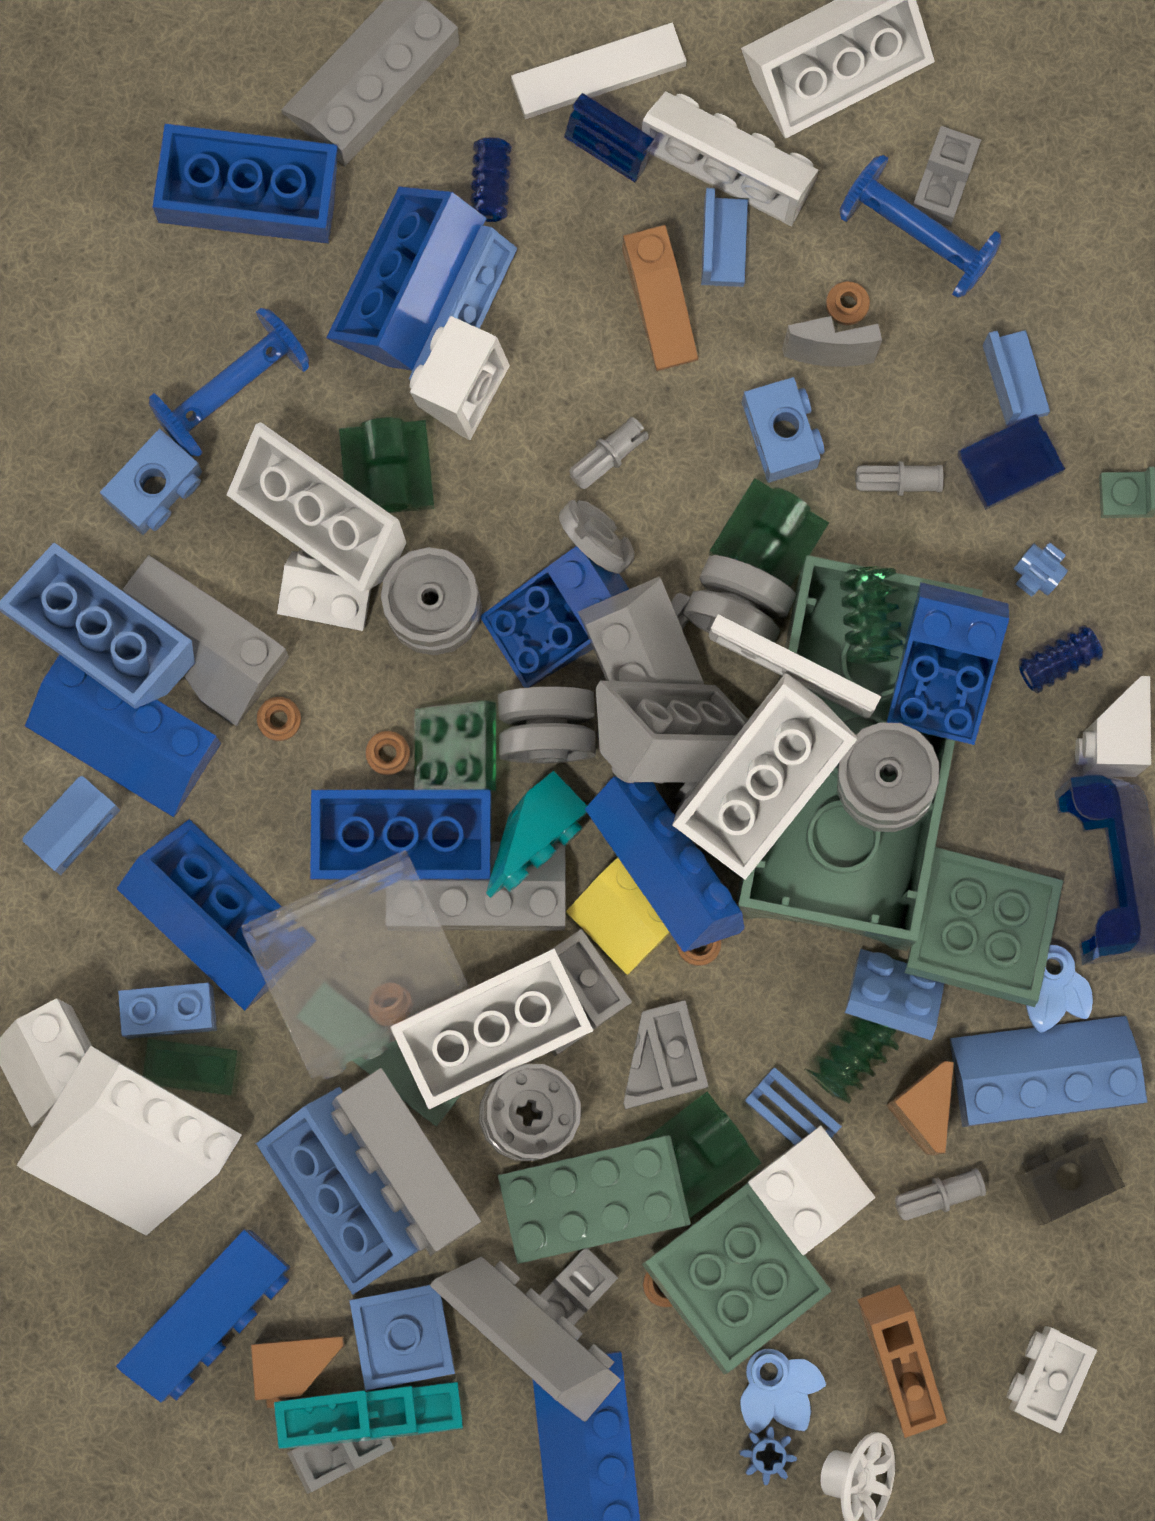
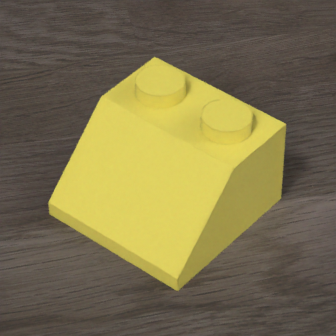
(619, 917)

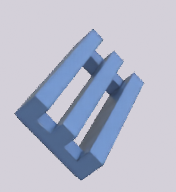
(764, 1088)

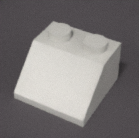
(459, 376)
(1120, 737)
(811, 1190)

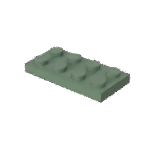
(594, 1199)

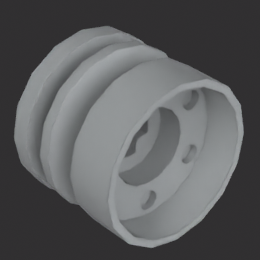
(551, 1098)

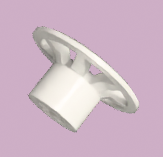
(854, 1477)

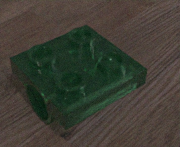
(389, 463)
(771, 532)
(455, 747)
(707, 1151)

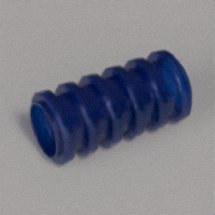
(491, 177)
(1061, 658)

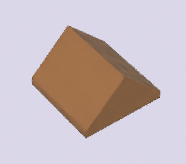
(925, 1108)

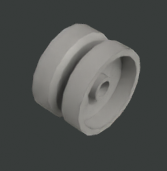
(418, 578)
(740, 595)
(546, 725)
(890, 750)

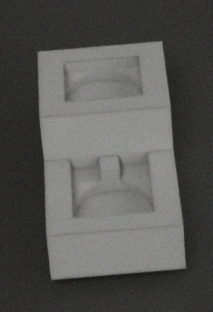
(946, 175)
(578, 1287)
(325, 1463)

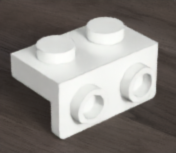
(320, 595)
(1051, 1378)

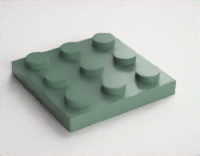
(985, 927)
(736, 1278)

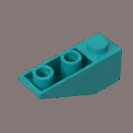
(538, 821)

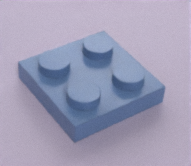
(893, 998)
(402, 1337)

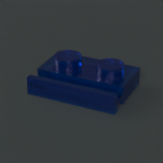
(608, 137)
(1011, 462)

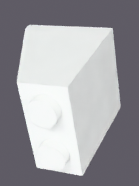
(41, 1056)

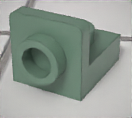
(1127, 494)

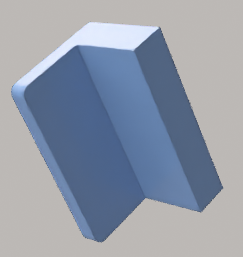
(724, 241)
(1015, 376)
(70, 825)

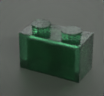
(193, 1067)

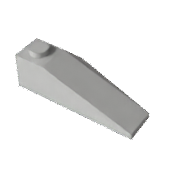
(229, 652)

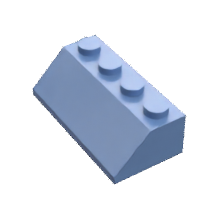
(99, 628)
(1047, 1072)
(337, 1194)

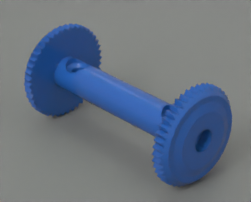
(919, 225)
(229, 381)

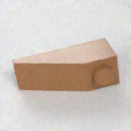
(659, 297)
(902, 1360)

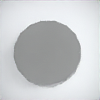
(595, 536)

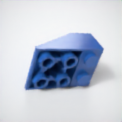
(540, 620)
(948, 663)

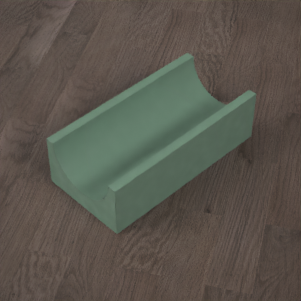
(824, 862)

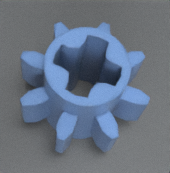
(1040, 569)
(776, 1466)

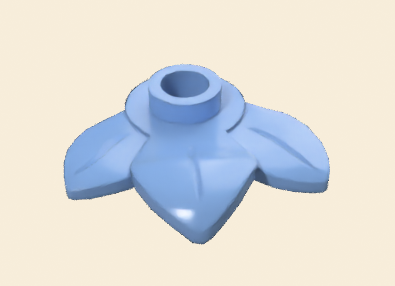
(1061, 993)
(782, 1397)

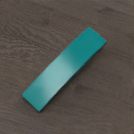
(368, 1415)

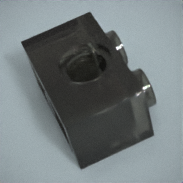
(1095, 1179)

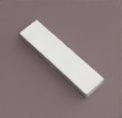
(598, 70)
(801, 669)

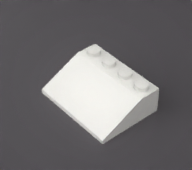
(126, 1144)

